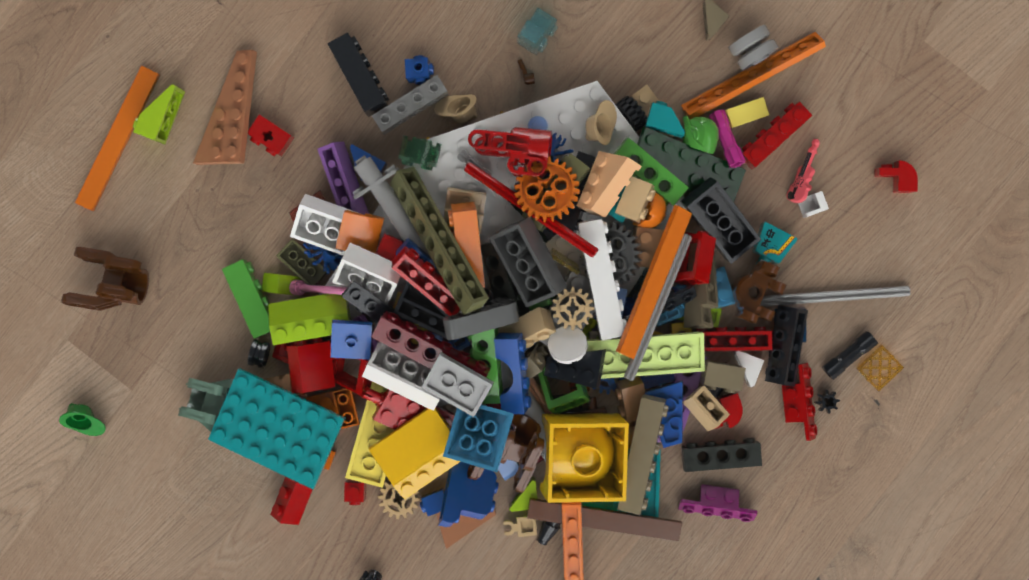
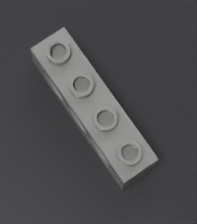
(410, 104)

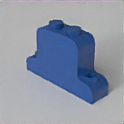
(467, 496)

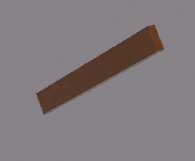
(609, 520)

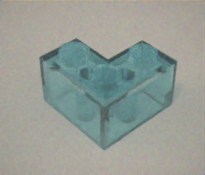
(536, 31)

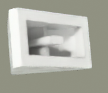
(752, 364)

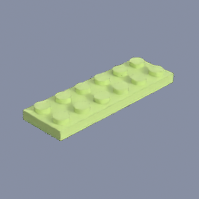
(663, 355)

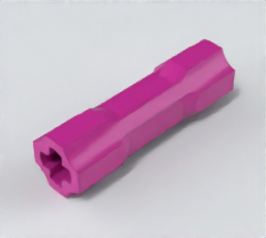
(731, 150)

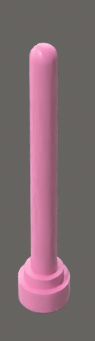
(299, 287)

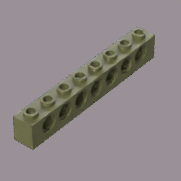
(439, 240)

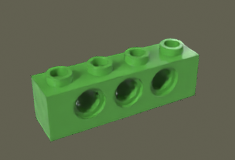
(676, 187)
(488, 353)

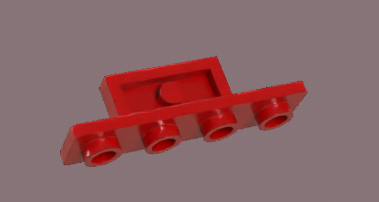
(798, 402)

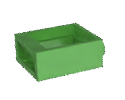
(564, 402)

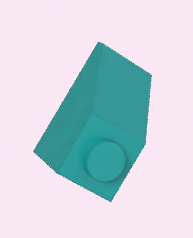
(664, 120)

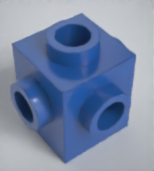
(418, 69)

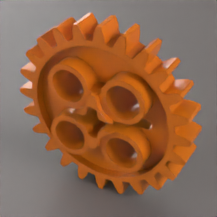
(562, 198)

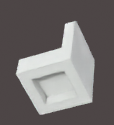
(813, 204)

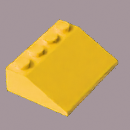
(414, 452)

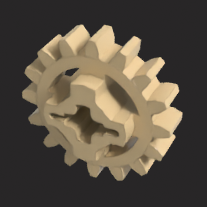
(564, 308)
(402, 509)

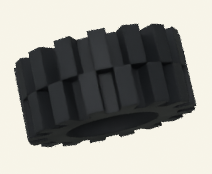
(632, 112)

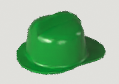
(81, 419)

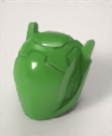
(701, 133)

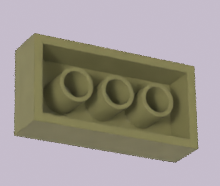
(295, 258)

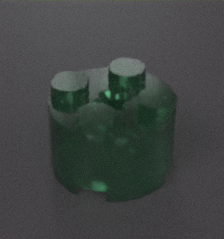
(419, 152)

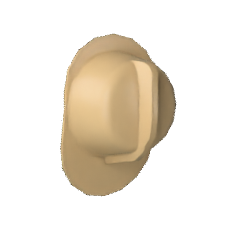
(458, 107)
(601, 125)

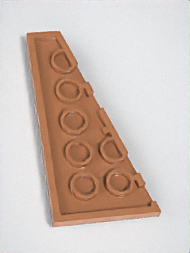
(228, 126)

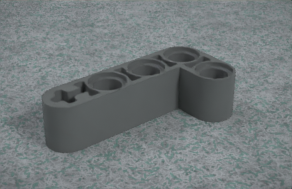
(498, 314)

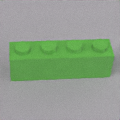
(249, 296)

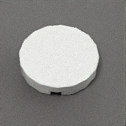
(567, 345)

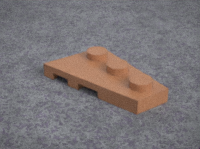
(462, 528)

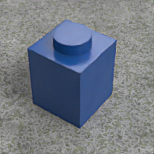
(432, 502)

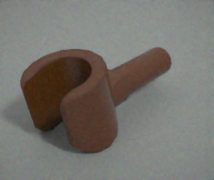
(528, 78)

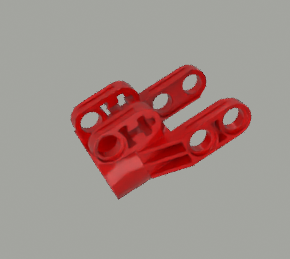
(519, 145)

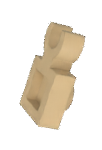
(524, 526)

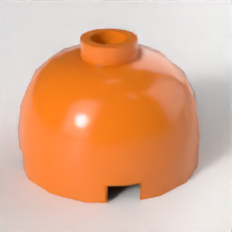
(655, 214)

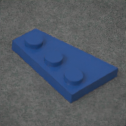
(674, 421)

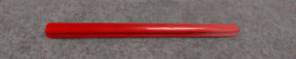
(509, 195)

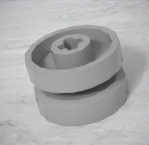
(753, 47)

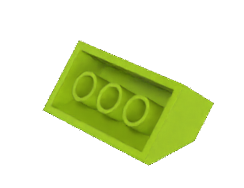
(306, 317)

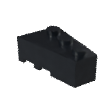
(420, 310)

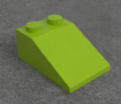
(159, 116)

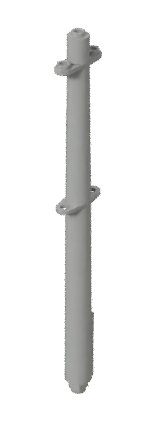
(392, 207)

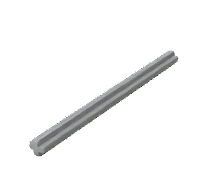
(841, 295)
(634, 364)

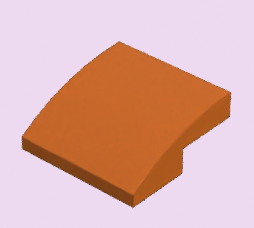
(359, 230)

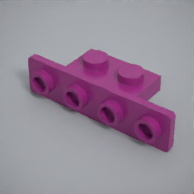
(718, 502)

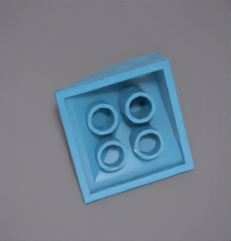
(479, 438)

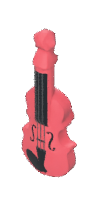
(799, 189)

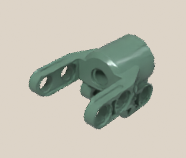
(205, 401)

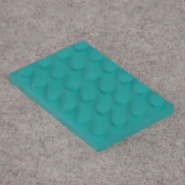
(276, 428)

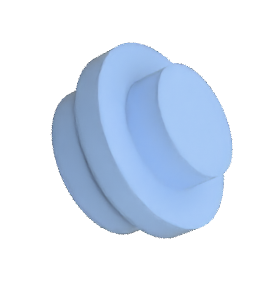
(538, 123)

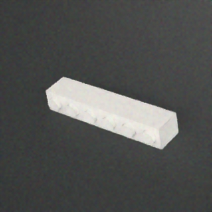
(602, 281)

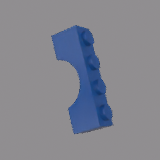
(511, 349)

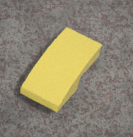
(747, 112)

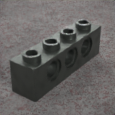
(499, 278)
(750, 459)

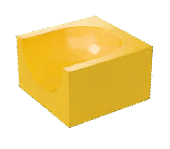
(585, 457)

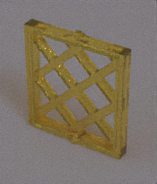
(890, 357)

